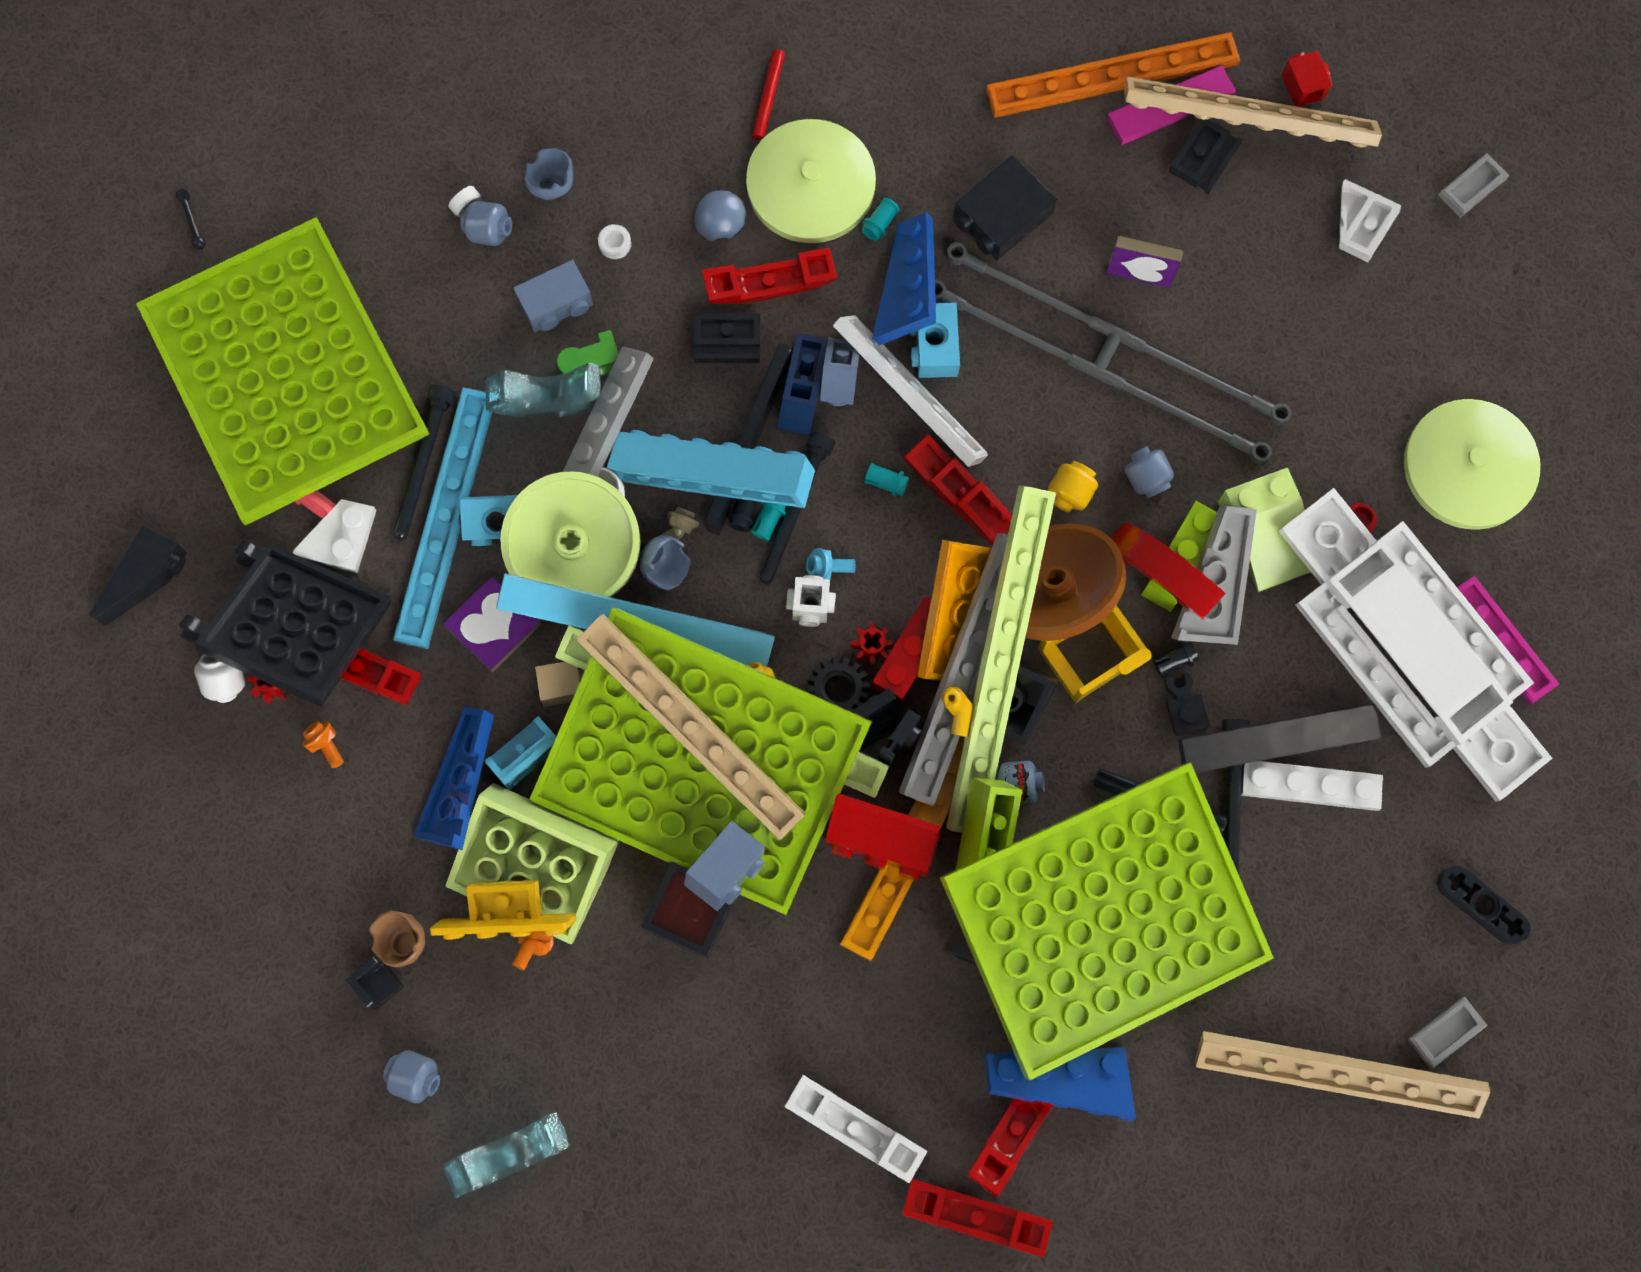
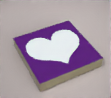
(1144, 261)
(488, 631)

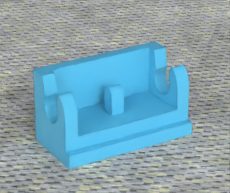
(522, 753)

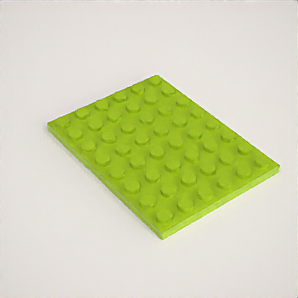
(281, 371)
(643, 787)
(1106, 920)

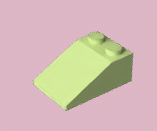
(1276, 505)

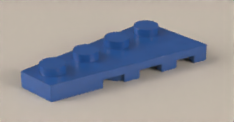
(909, 286)
(455, 787)
(1089, 1082)

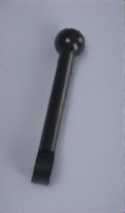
(183, 197)

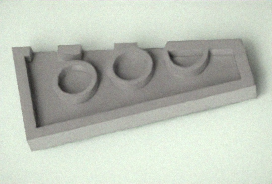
(1227, 565)

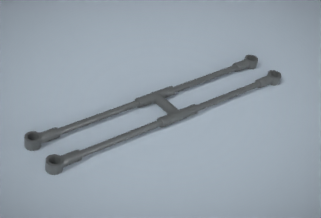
(1115, 336)

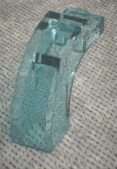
(548, 396)
(506, 1156)

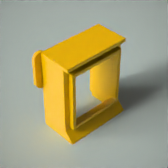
(1126, 639)

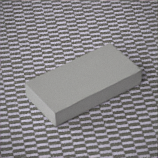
(1473, 185)
(1447, 1032)

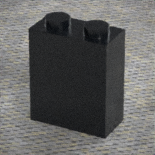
(1004, 208)

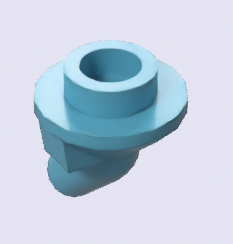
(821, 564)

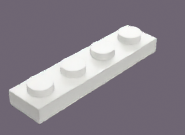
(1312, 785)

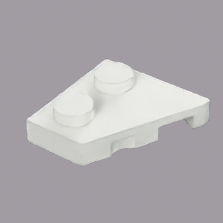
(1364, 220)
(339, 537)

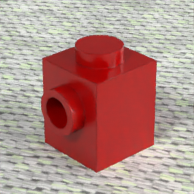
(1307, 78)

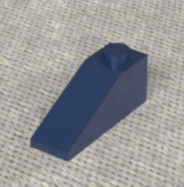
(802, 384)

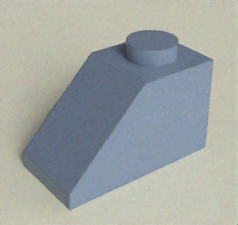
(839, 373)

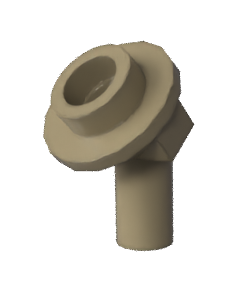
(682, 522)

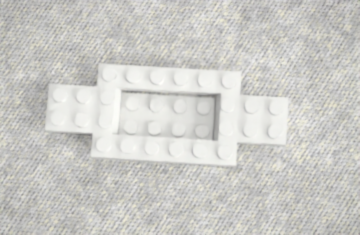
(1429, 636)

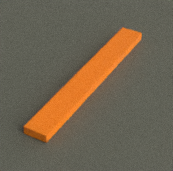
(1111, 74)

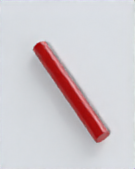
(768, 94)

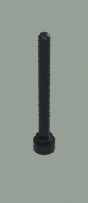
(439, 400)
(818, 448)
(1233, 798)

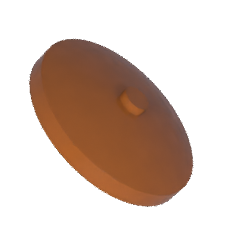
(1076, 582)

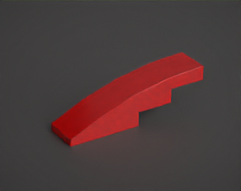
(959, 489)

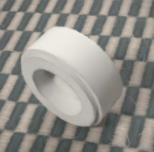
(463, 200)
(614, 241)

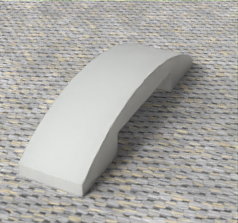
(855, 1129)

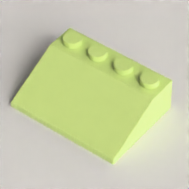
(525, 841)

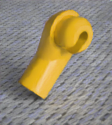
(960, 708)

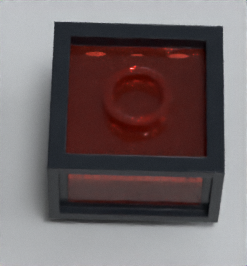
(684, 917)

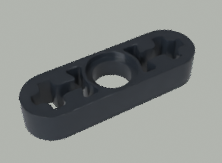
(1497, 929)

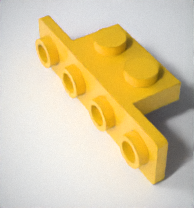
(503, 909)

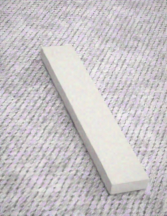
(911, 390)

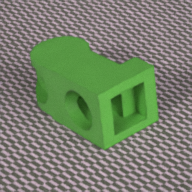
(601, 354)

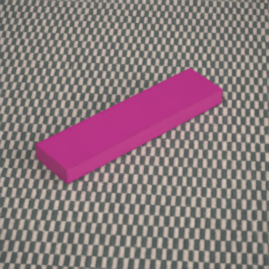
(1136, 122)
(1510, 638)

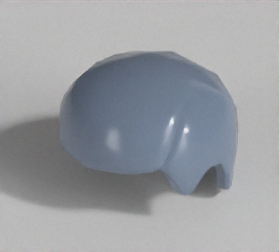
(550, 174)
(719, 215)
(664, 562)

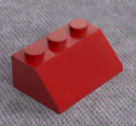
(882, 837)

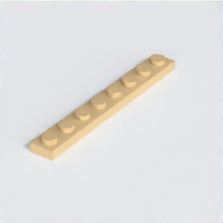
(1260, 113)
(691, 726)
(1342, 1074)

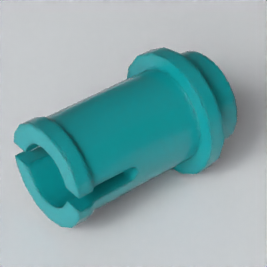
(875, 225)
(887, 479)
(767, 520)

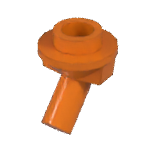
(319, 737)
(535, 943)

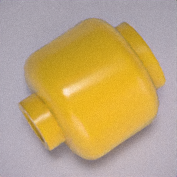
(1073, 486)

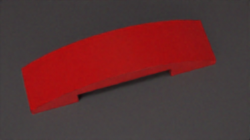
(770, 280)
(1167, 569)
(382, 677)
(1007, 1144)
(977, 1218)

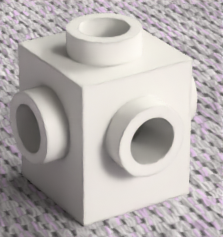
(811, 588)

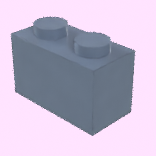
(554, 296)
(725, 866)

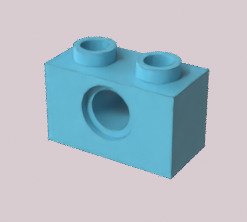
(940, 359)
(475, 517)

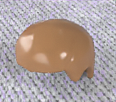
(397, 938)

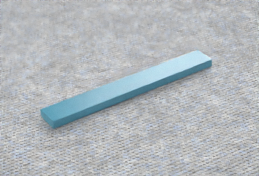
(443, 521)
(583, 608)

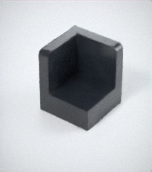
(374, 983)

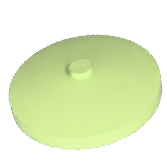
(810, 181)
(1471, 464)
(571, 534)

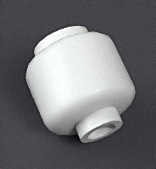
(218, 680)

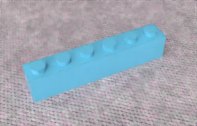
(712, 468)

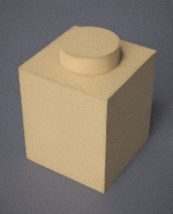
(558, 682)

